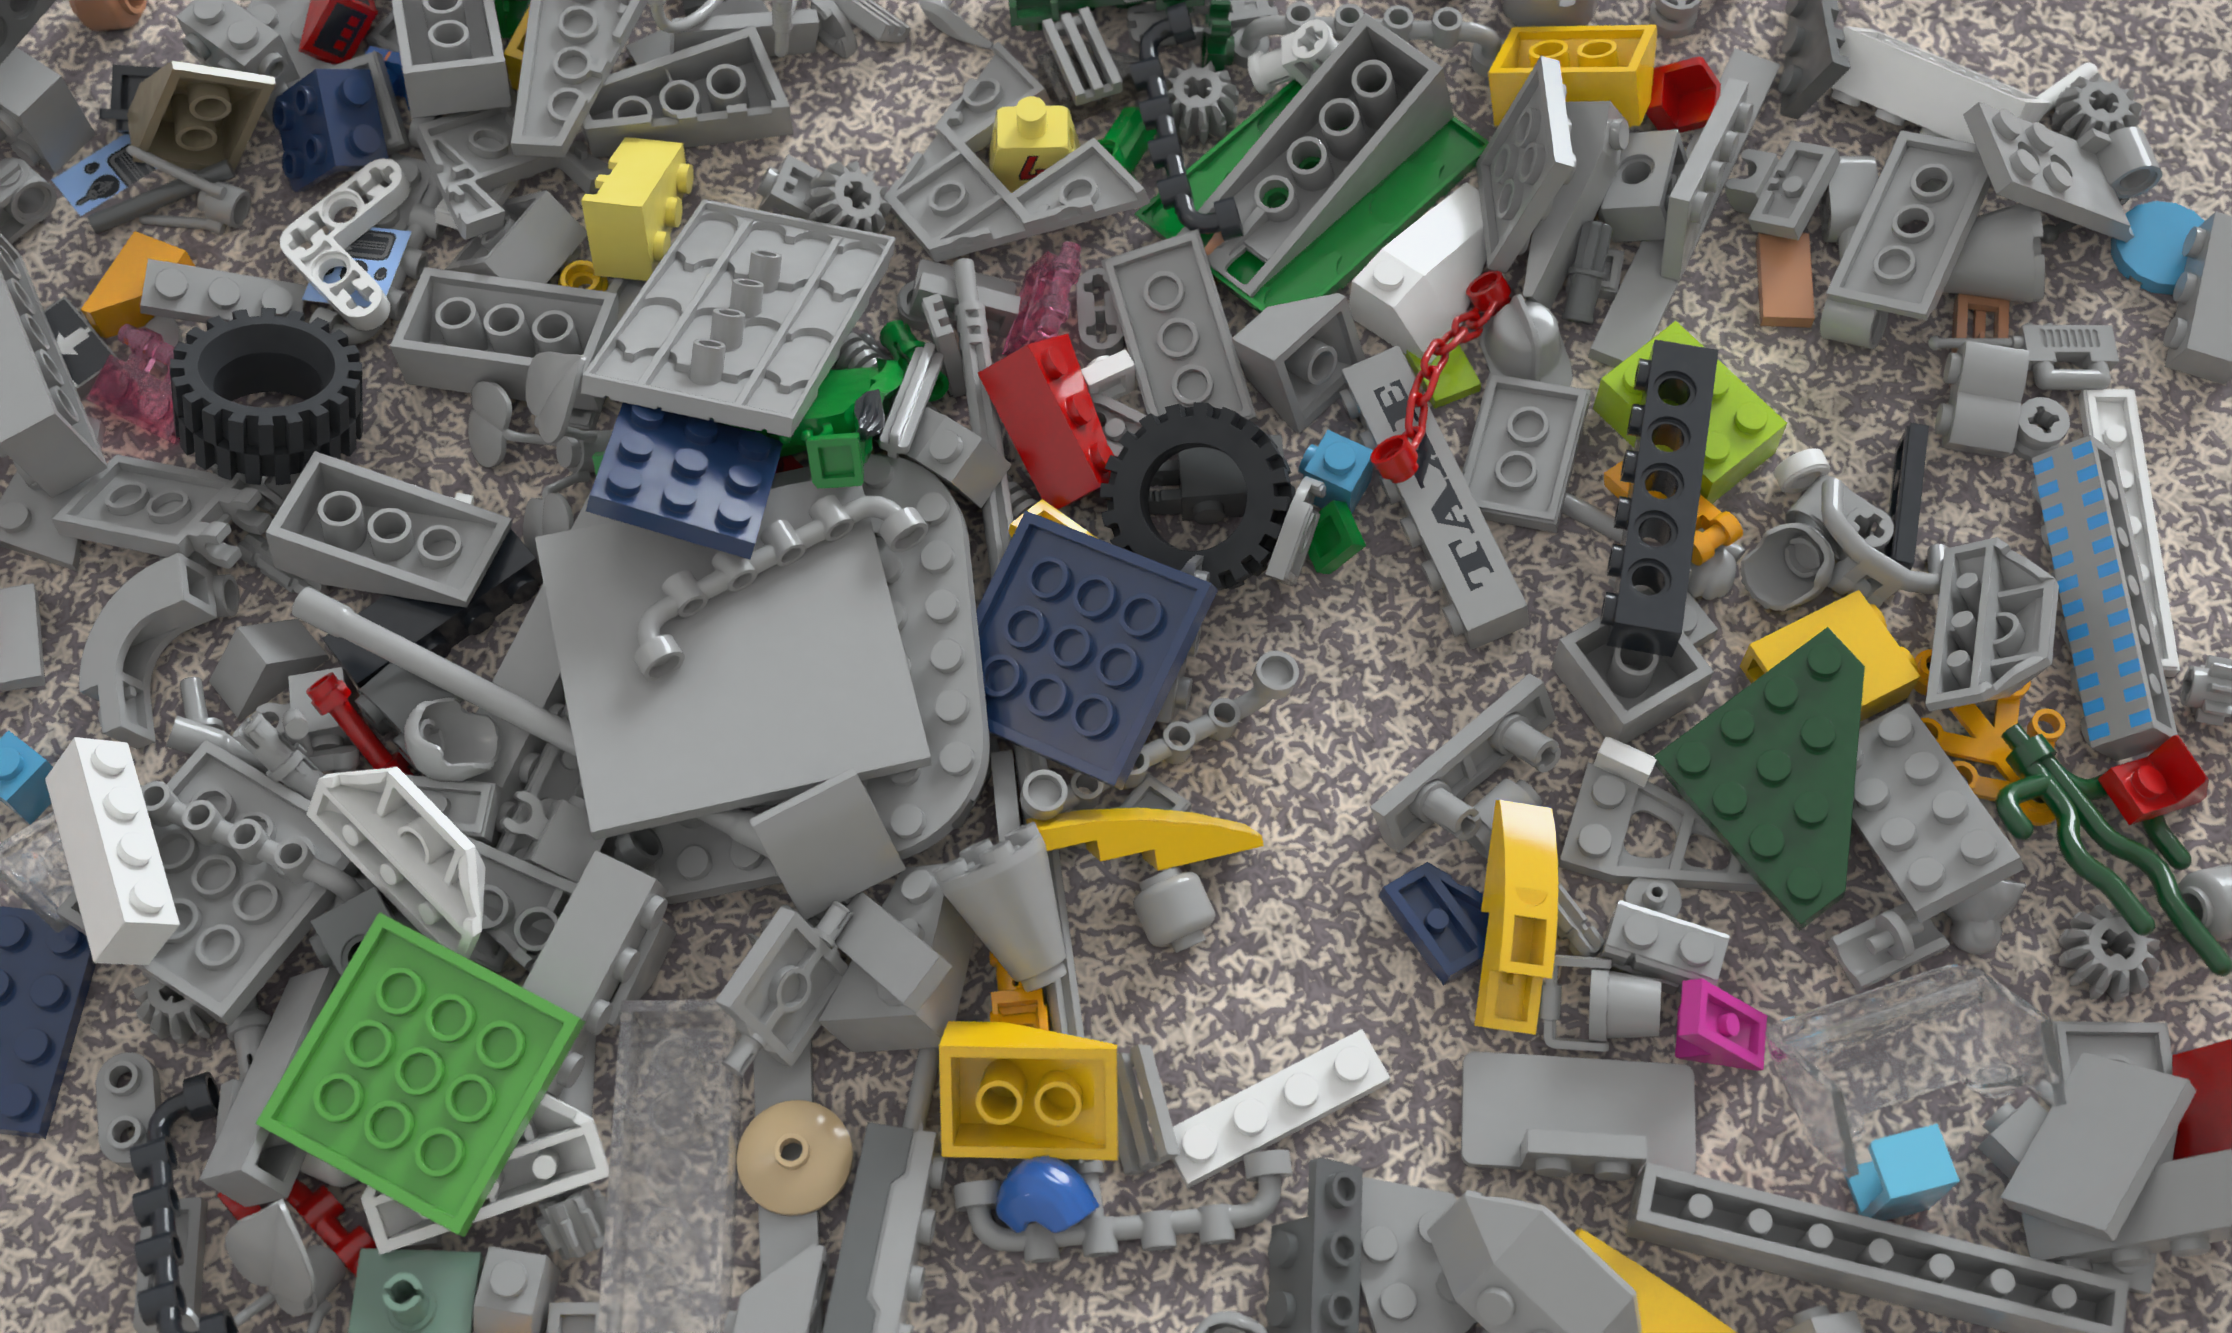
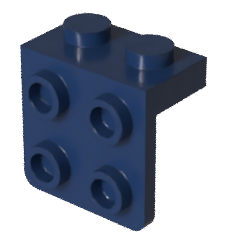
(328, 125)

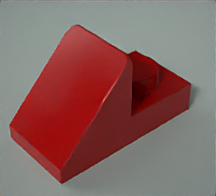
(2156, 783)

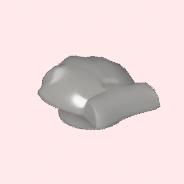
(1717, 574)

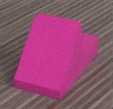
(1719, 1028)

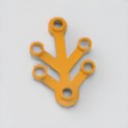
(1986, 741)

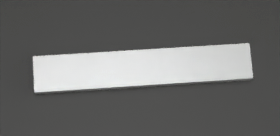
(2115, 421)

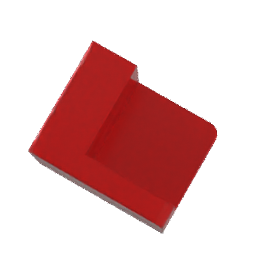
(1683, 95)

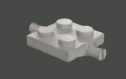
(784, 987)

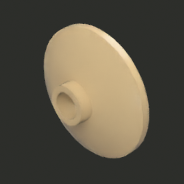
(800, 1184)

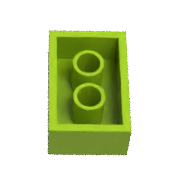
(1740, 429)

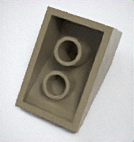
(197, 113)

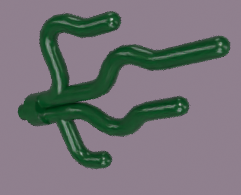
(2071, 805)

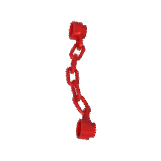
(1396, 456)

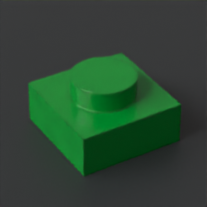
(1335, 538)

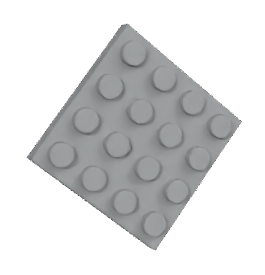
(232, 914)

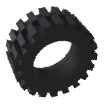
(261, 357)
(1193, 427)

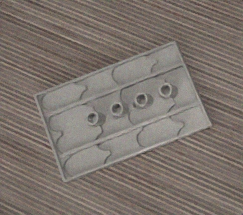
(741, 318)

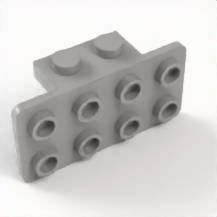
(1576, 1115)

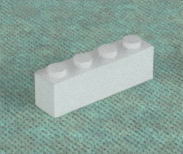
(111, 852)

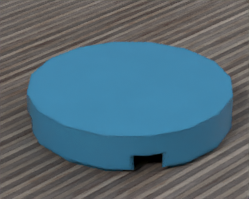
(2156, 250)

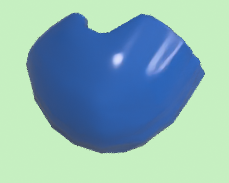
(1044, 1193)

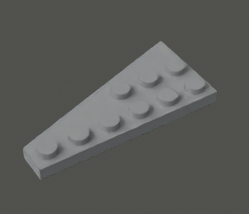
(564, 67)

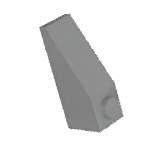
(956, 456)

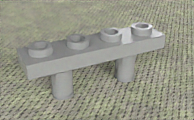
(1440, 783)

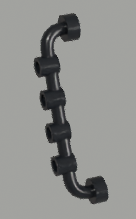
(1166, 149)
(161, 1206)

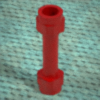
(331, 697)

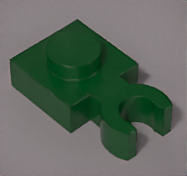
(1216, 40)

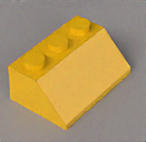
(1594, 61)

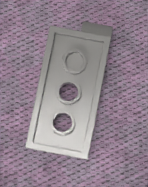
(2065, 175)
(1900, 270)

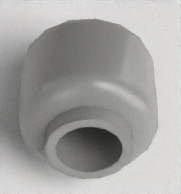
(2210, 898)
(1174, 909)

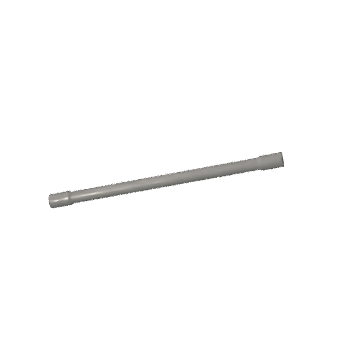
(343, 622)

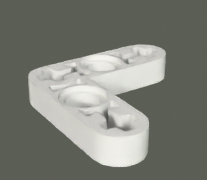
(329, 251)

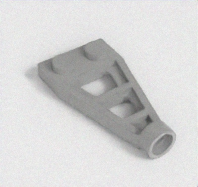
(1600, 825)

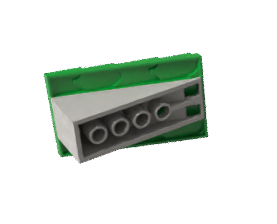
(1329, 170)

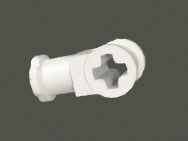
(1297, 58)

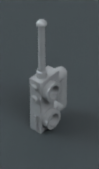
(2083, 345)

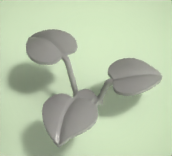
(550, 396)
(272, 1255)

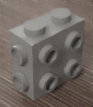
(233, 39)

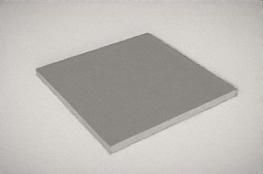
(773, 682)

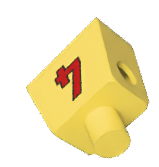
(1029, 140)

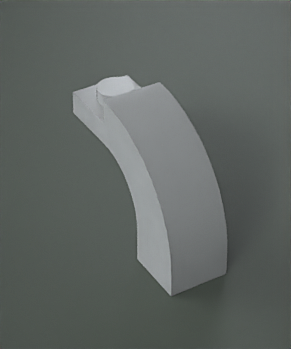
(131, 637)

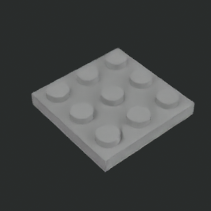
(1525, 165)

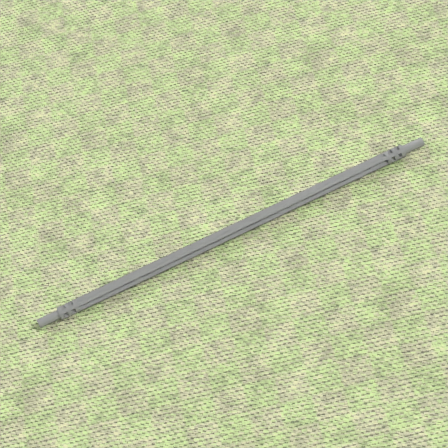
(997, 516)

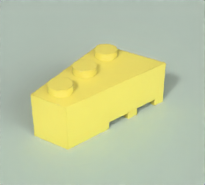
(636, 207)

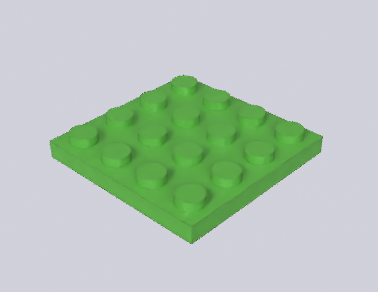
(421, 1074)

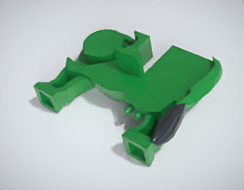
(839, 423)

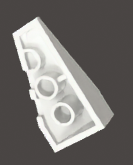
(1423, 275)

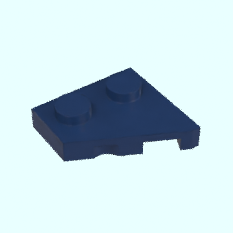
(1439, 919)

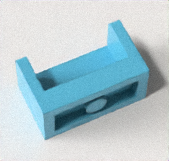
(1905, 1174)

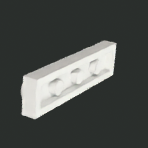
(1277, 1107)

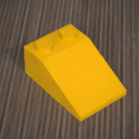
(1026, 1093)

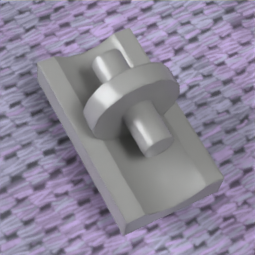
(1886, 946)

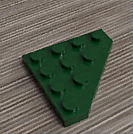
(1780, 774)

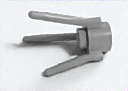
(219, 201)

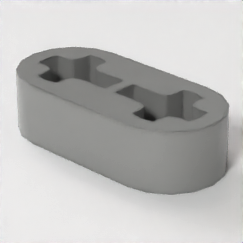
(1089, 315)

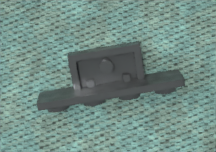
(1319, 1256)

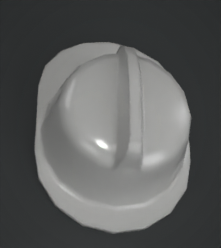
(1526, 344)

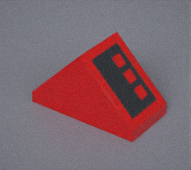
(336, 28)

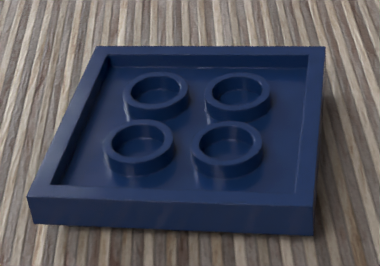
(686, 478)

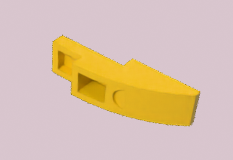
(1522, 917)

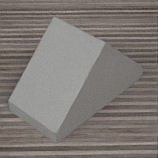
(260, 661)

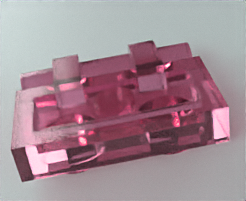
(1045, 297)
(131, 390)

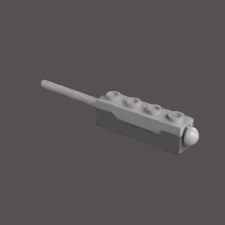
(889, 1218)

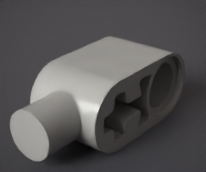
(1847, 198)

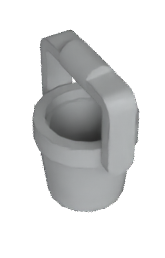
(1618, 1008)

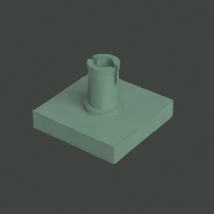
(415, 1291)

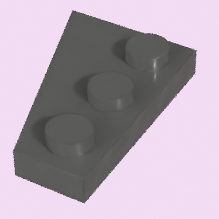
(1810, 54)

